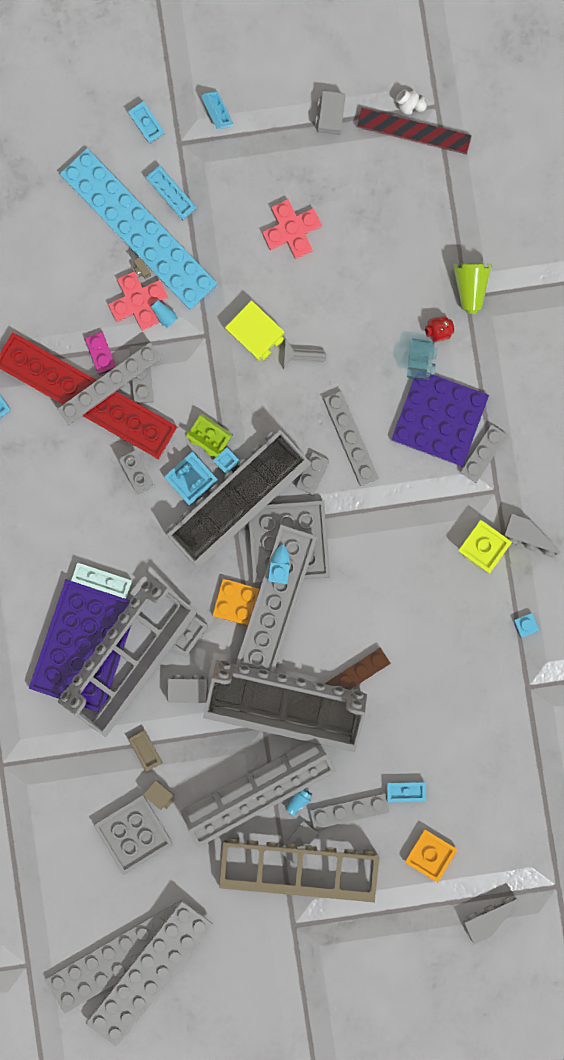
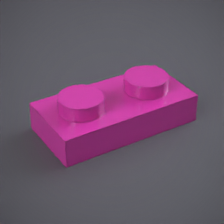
(100, 353)

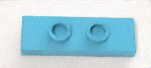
(171, 192)

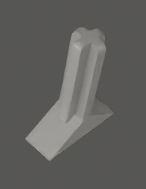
(302, 354)

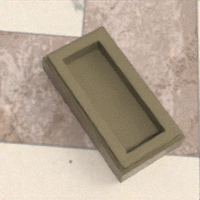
(145, 750)

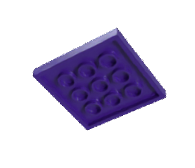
(440, 418)

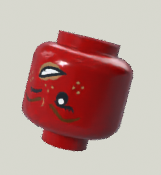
(439, 328)

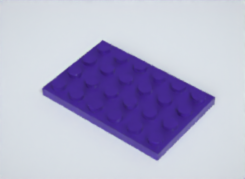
(75, 631)

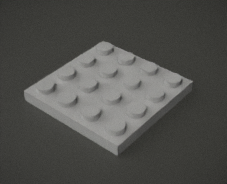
(302, 516)

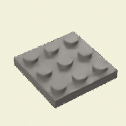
(133, 835)

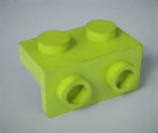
(209, 436)

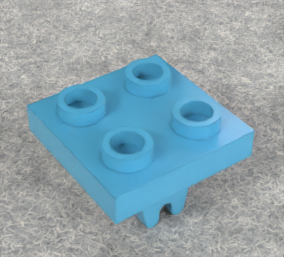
(191, 478)

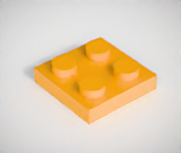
(235, 602)
(431, 855)

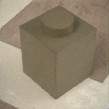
(159, 795)

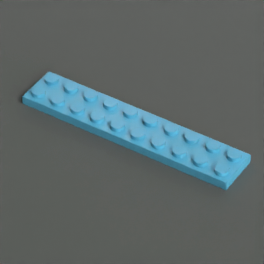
(138, 229)

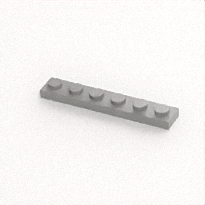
(109, 383)

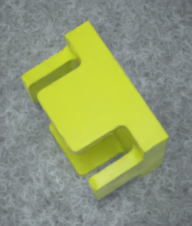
(484, 547)

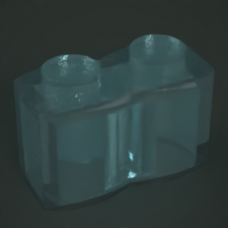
(420, 359)

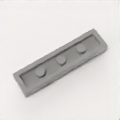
(349, 811)

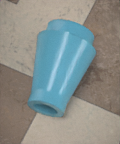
(164, 314)
(298, 801)

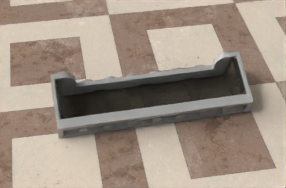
(238, 498)
(285, 705)

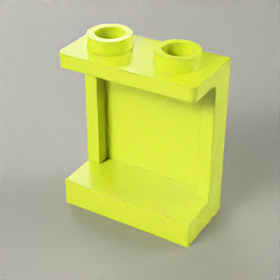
(255, 331)

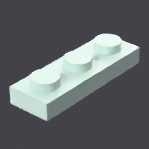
(101, 580)

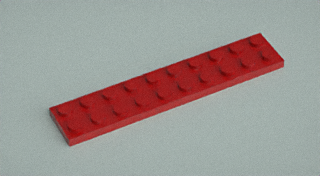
(63, 382)

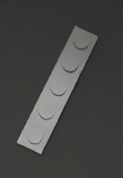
(351, 438)

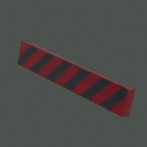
(414, 131)

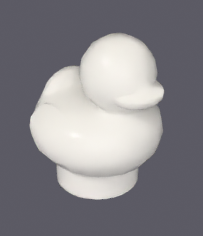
(409, 101)

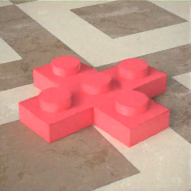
(292, 229)
(138, 301)

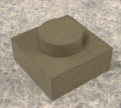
(141, 269)

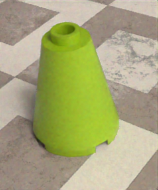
(472, 285)

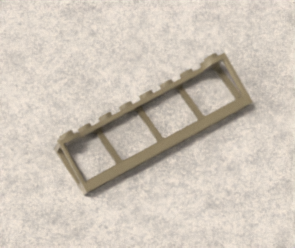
(297, 889)

